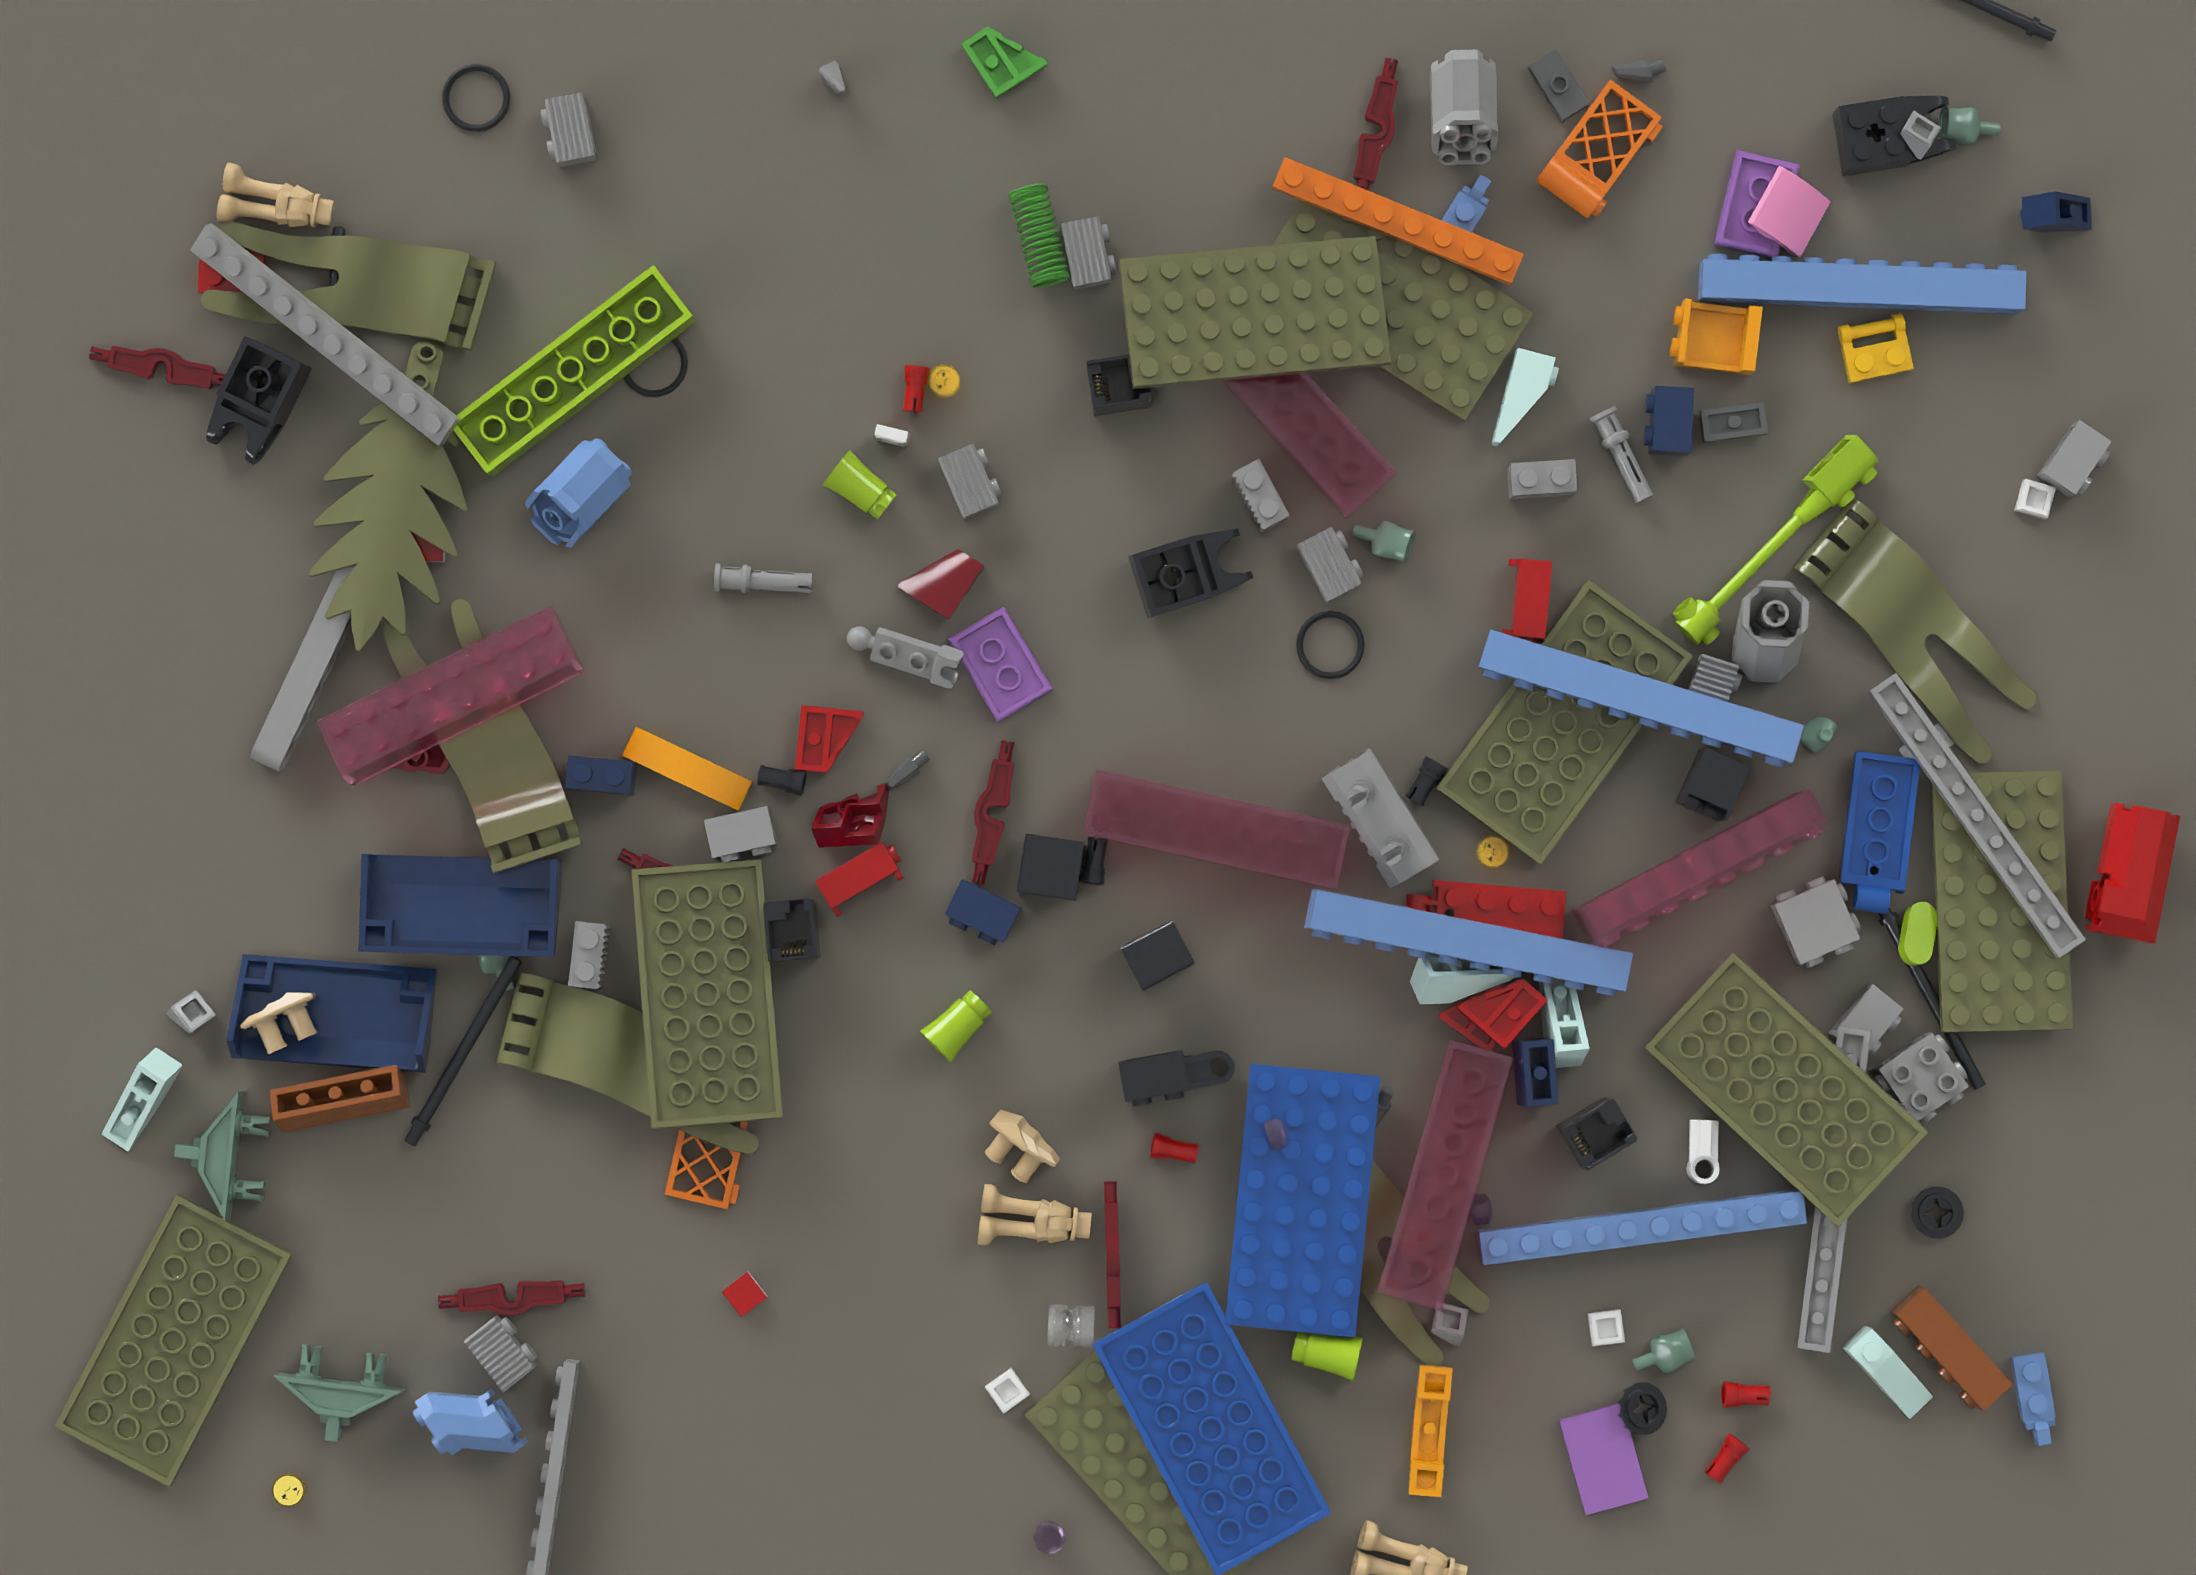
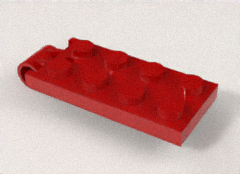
(1503, 906)

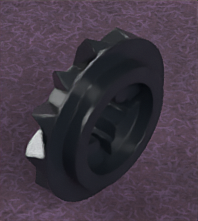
(1948, 1222)
(1652, 1417)

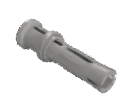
(1615, 439)
(746, 579)

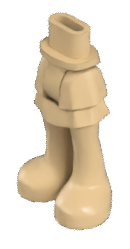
(292, 207)
(1051, 1223)
(1422, 1560)

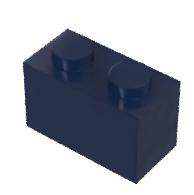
(1669, 420)
(600, 775)
(981, 911)
(1535, 1072)

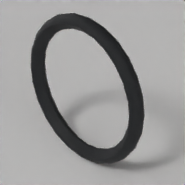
(476, 67)
(656, 393)
(1327, 614)

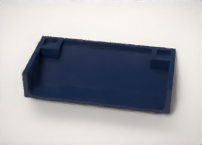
(458, 906)
(360, 1012)

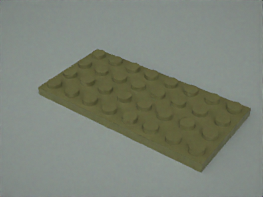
(1254, 312)
(1441, 319)
(1546, 756)
(1990, 956)
(706, 994)
(1786, 1089)
(173, 1340)
(1101, 1443)

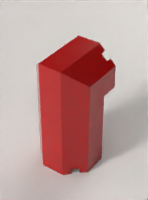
(2133, 873)

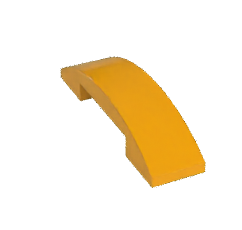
(687, 768)
(1429, 1430)

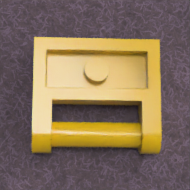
(1879, 358)

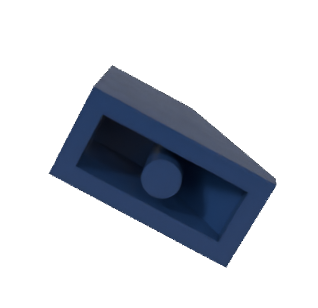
(2056, 212)

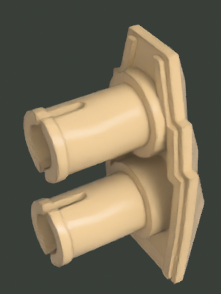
(291, 1004)
(1016, 1131)

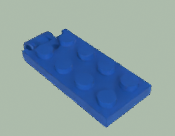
(1878, 828)

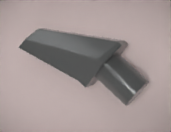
(1639, 70)
(907, 769)
(1384, 1102)

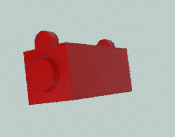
(1530, 599)
(859, 875)

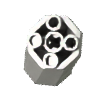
(1463, 108)
(1770, 631)

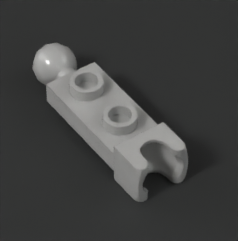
(908, 654)

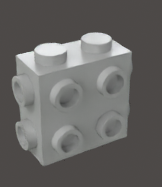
(1816, 921)
(1922, 1077)

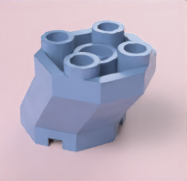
(578, 492)
(469, 1422)

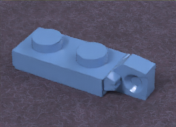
(1468, 205)
(2034, 1395)

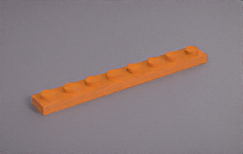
(1397, 221)

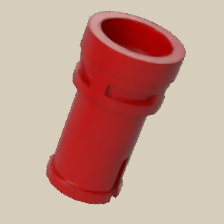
(915, 380)
(1165, 1147)
(1736, 1394)
(1726, 1458)

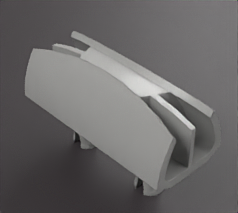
(1380, 818)

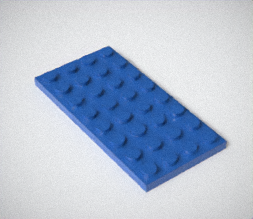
(1303, 1204)
(1211, 1428)

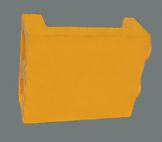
(1716, 337)

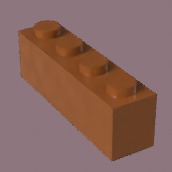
(339, 1098)
(1951, 1349)

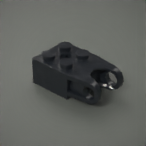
(1885, 118)
(252, 404)
(1196, 569)
(1170, 1075)

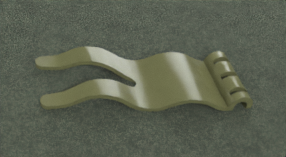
(379, 284)
(1898, 606)
(501, 767)
(595, 1046)
(1382, 1217)

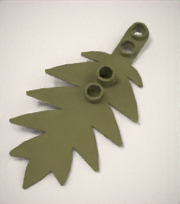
(390, 510)

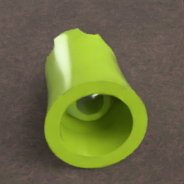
(860, 485)
(956, 1025)
(1328, 1352)

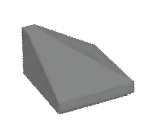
(832, 77)
(1919, 134)
(191, 1012)
(1450, 1324)

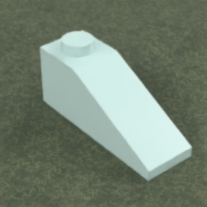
(1525, 385)
(1445, 982)
(1564, 1023)
(141, 1098)
(1887, 1371)

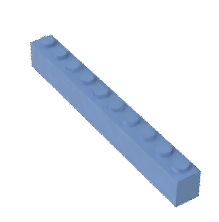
(1862, 285)
(1640, 697)
(1468, 940)
(1641, 1226)

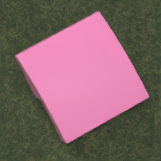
(1789, 211)

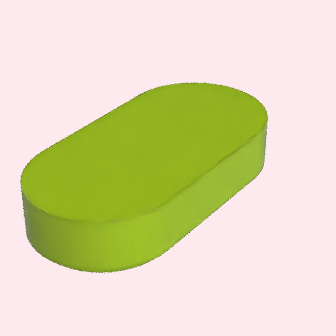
(1918, 933)

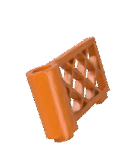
(1580, 186)
(732, 1188)

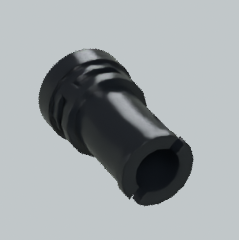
(1429, 774)
(791, 781)
(1093, 871)

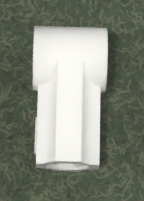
(1703, 1146)

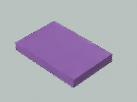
(1745, 188)
(1001, 664)
(1603, 1459)

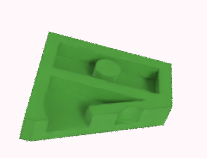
(1001, 61)

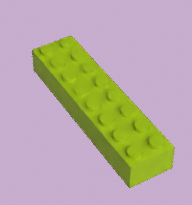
(572, 371)

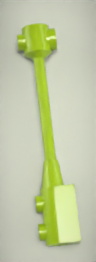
(1829, 485)

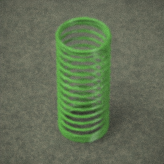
(1029, 195)

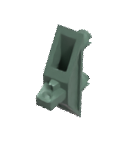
(217, 1155)
(335, 1398)

